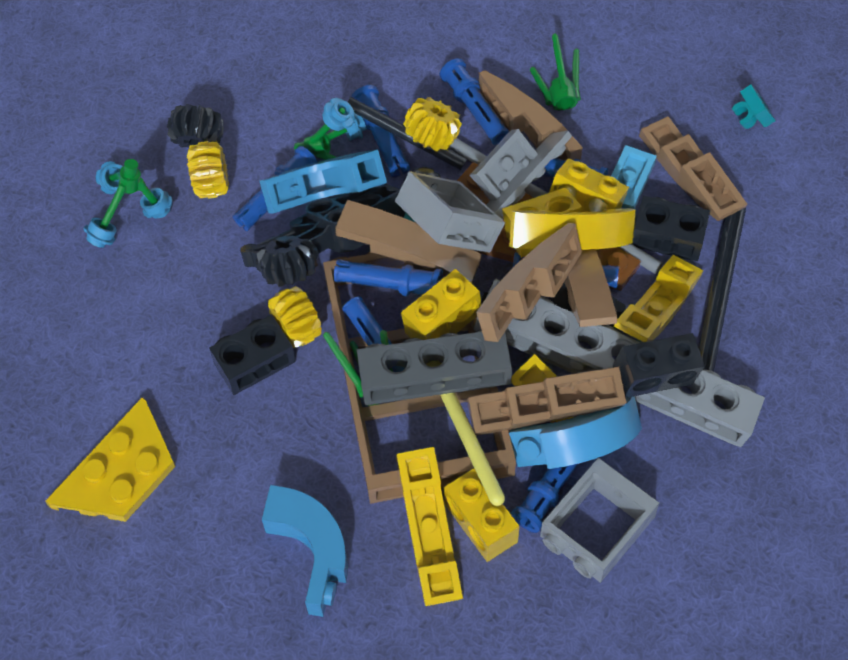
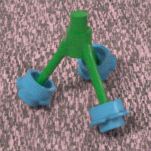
(341, 119)
(124, 181)

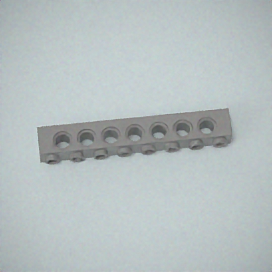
(696, 409)

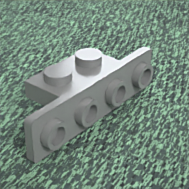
(514, 166)

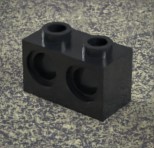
(669, 234)
(256, 360)
(659, 365)

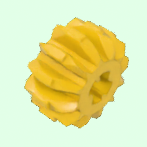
(432, 123)
(207, 169)
(295, 316)

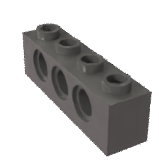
(420, 380)

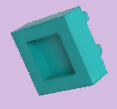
(755, 107)

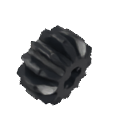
(193, 125)

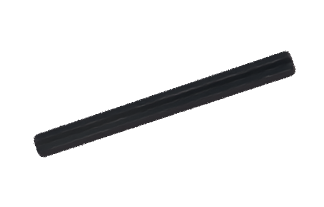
(720, 289)

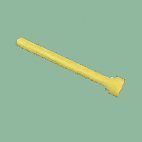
(472, 446)

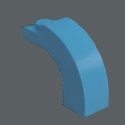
(323, 179)
(576, 438)
(307, 520)

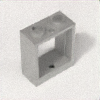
(449, 212)
(618, 491)

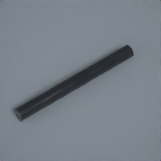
(399, 130)

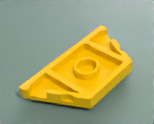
(118, 470)

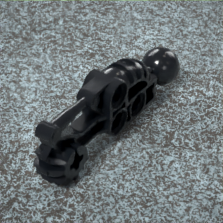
(295, 251)

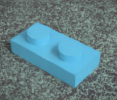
(633, 171)

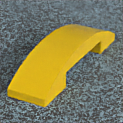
(594, 229)
(661, 300)
(429, 526)

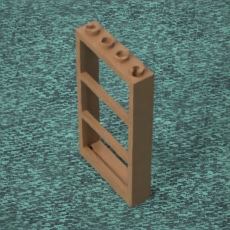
(388, 485)

